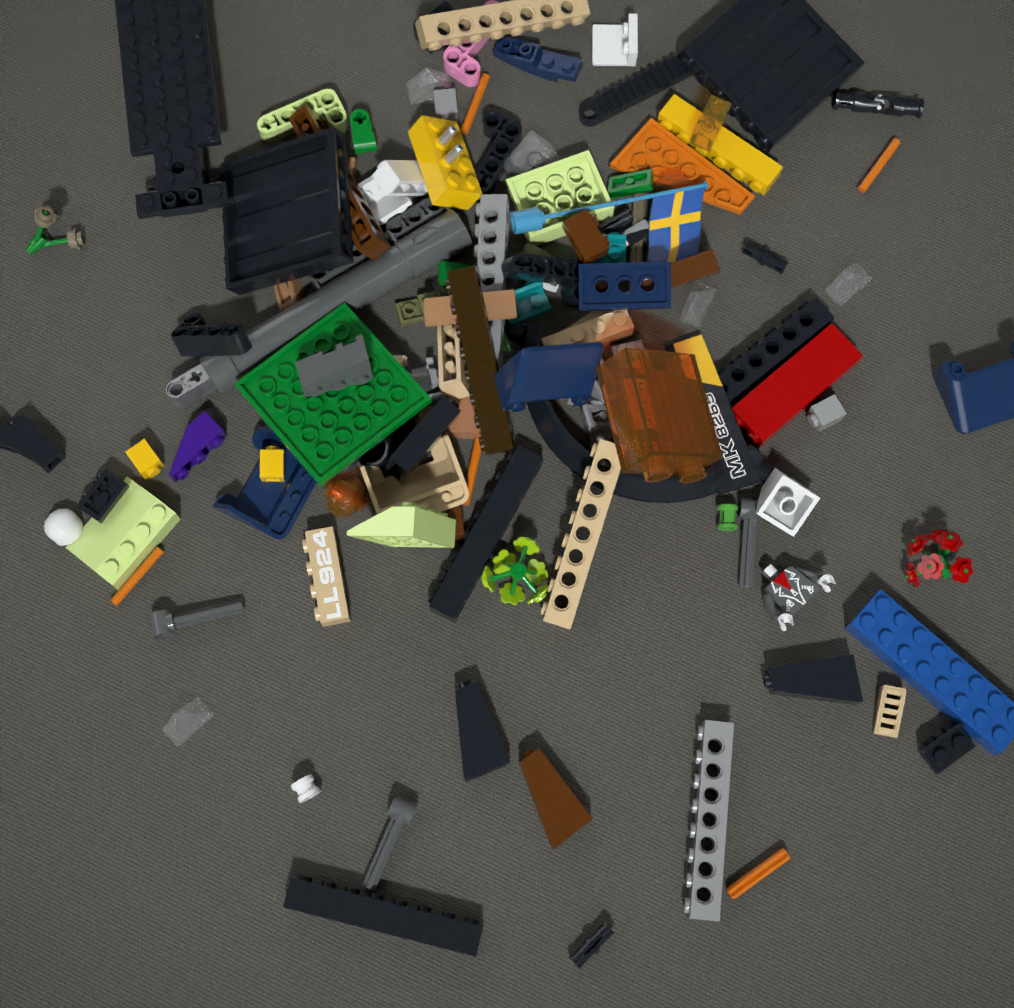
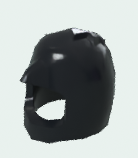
(380, 453)

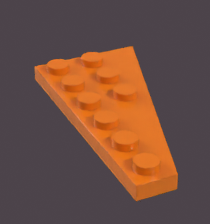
(667, 154)

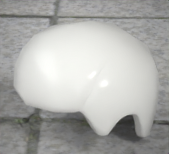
(63, 526)

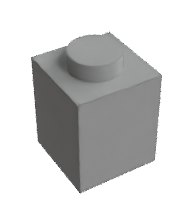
(446, 104)
(826, 413)

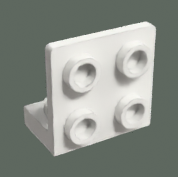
(615, 43)
(380, 204)

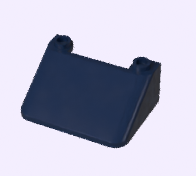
(549, 374)
(977, 397)
(270, 505)

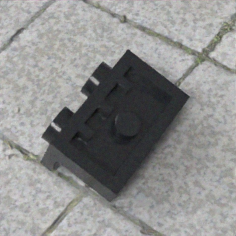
(102, 496)
(946, 748)

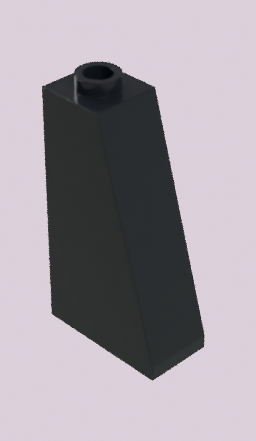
(422, 439)
(821, 679)
(479, 738)

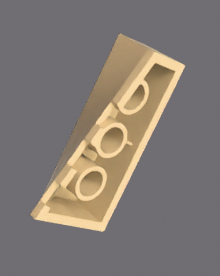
(596, 326)

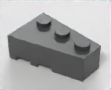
(335, 369)

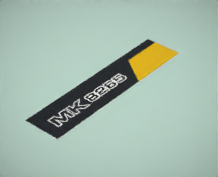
(736, 467)

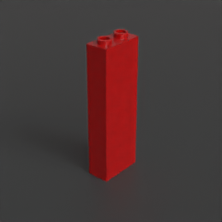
(795, 385)

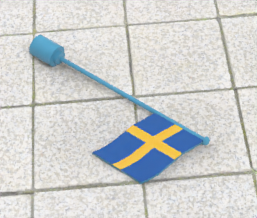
(672, 221)

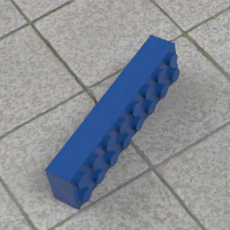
(935, 671)

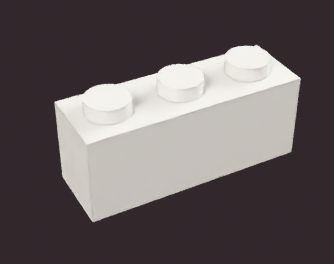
(400, 178)

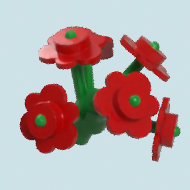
(935, 564)

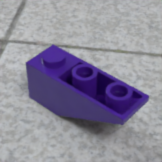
(197, 442)

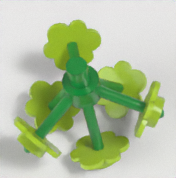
(507, 566)

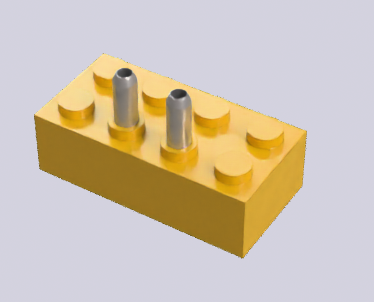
(444, 163)

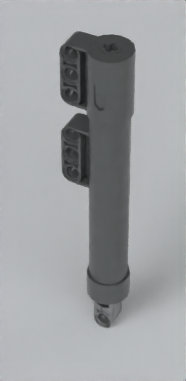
(418, 241)

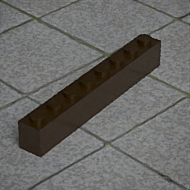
(480, 358)

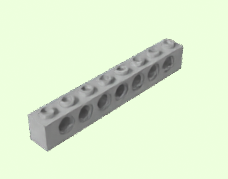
(493, 207)
(723, 734)

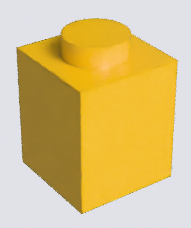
(145, 459)
(272, 464)

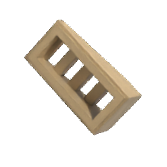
(899, 703)

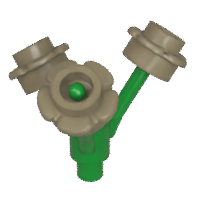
(44, 218)

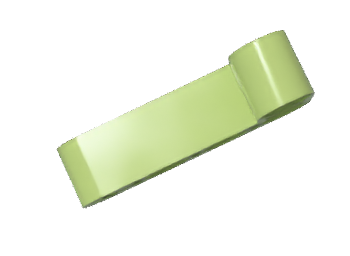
(315, 102)

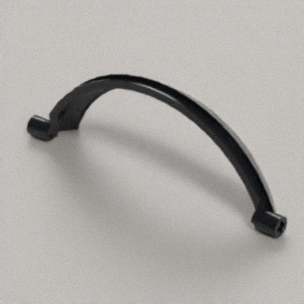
(577, 457)

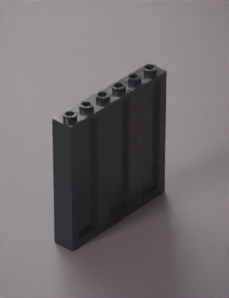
(771, 64)
(287, 212)

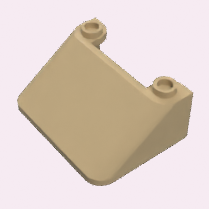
(433, 485)

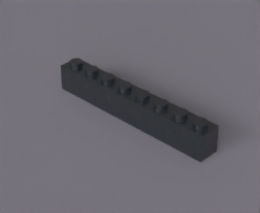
(485, 534)
(382, 916)

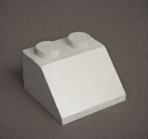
(785, 502)

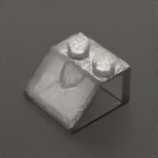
(530, 155)

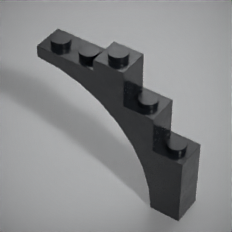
(28, 441)

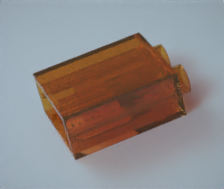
(659, 414)

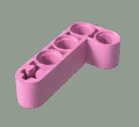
(464, 57)

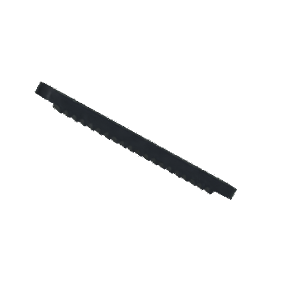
(634, 91)

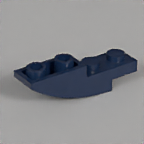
(538, 62)

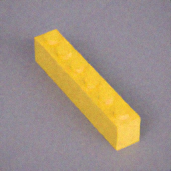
(728, 151)

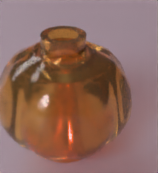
(345, 496)

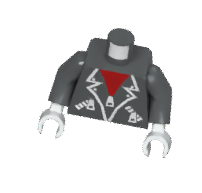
(790, 591)

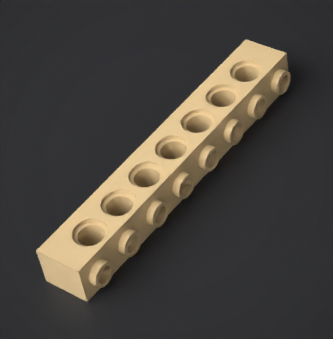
(428, 25)
(565, 616)

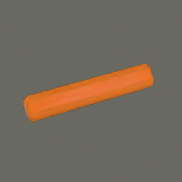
(758, 873)

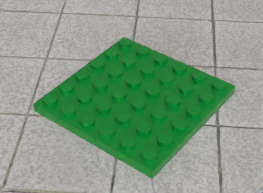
(340, 425)

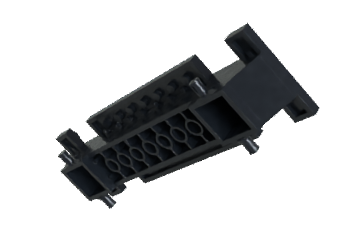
(171, 102)

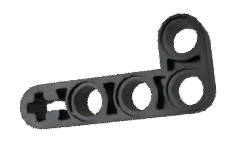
(502, 141)
(546, 273)
(197, 338)

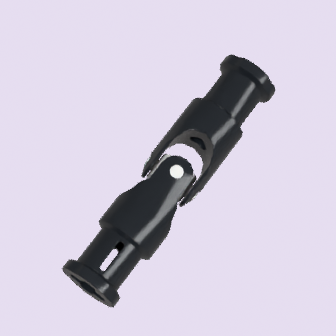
(867, 103)

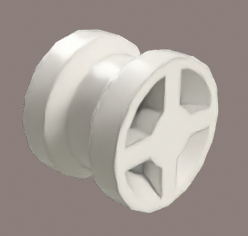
(305, 788)

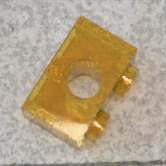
(710, 123)

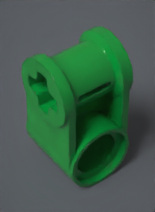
(362, 136)

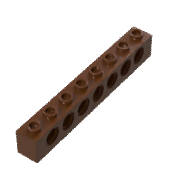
(365, 228)

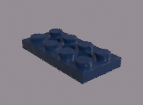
(615, 273)

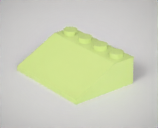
(559, 188)
(408, 527)
(125, 536)

